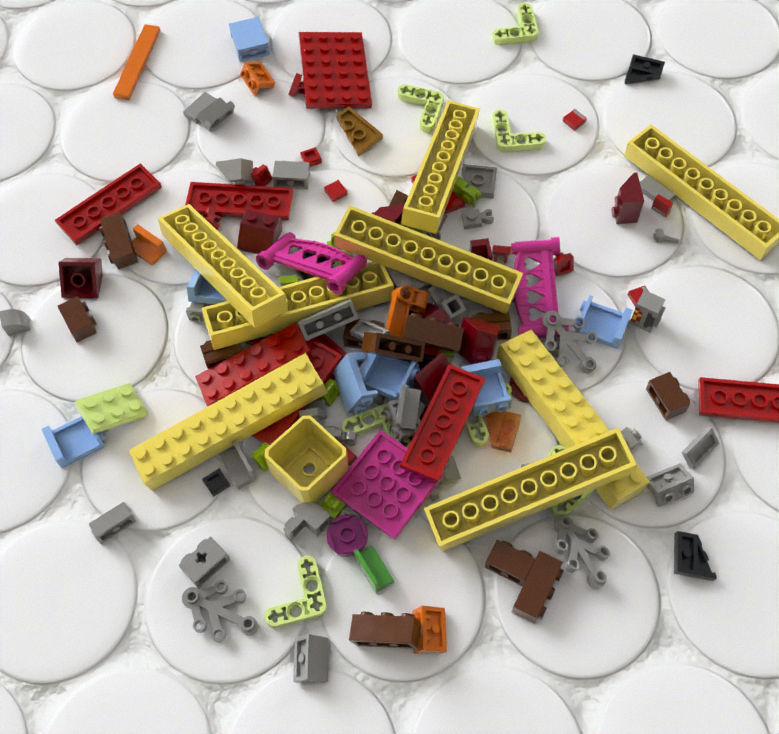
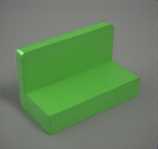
(373, 568)

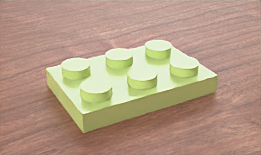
(111, 408)

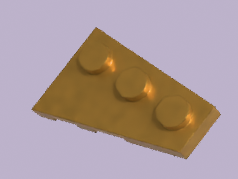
(358, 130)

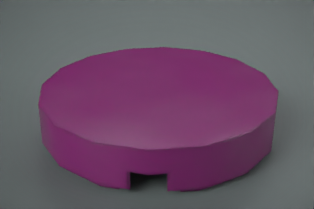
(346, 535)

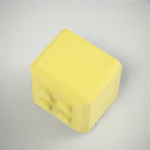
(302, 446)

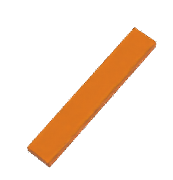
(136, 62)

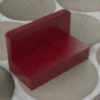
(481, 248)

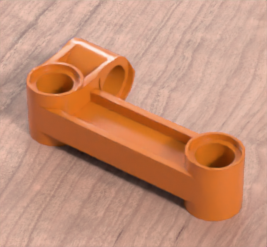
(413, 300)

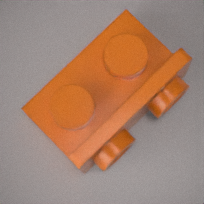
(256, 77)
(432, 629)

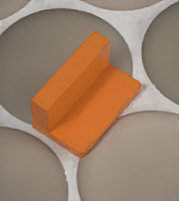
(147, 245)

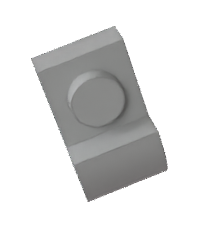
(450, 304)
(309, 516)

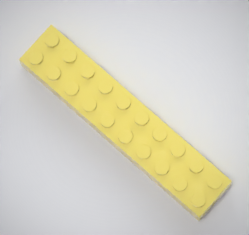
(440, 167)
(705, 191)
(427, 259)
(223, 266)
(303, 299)
(562, 406)
(228, 419)
(530, 489)

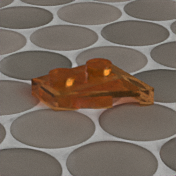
(503, 429)

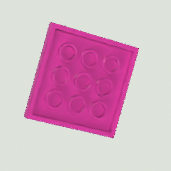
(382, 489)

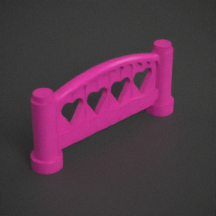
(541, 252)
(336, 277)

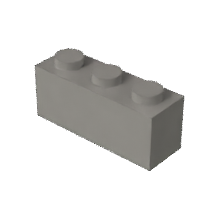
(328, 319)

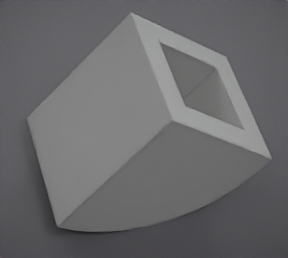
(14, 321)

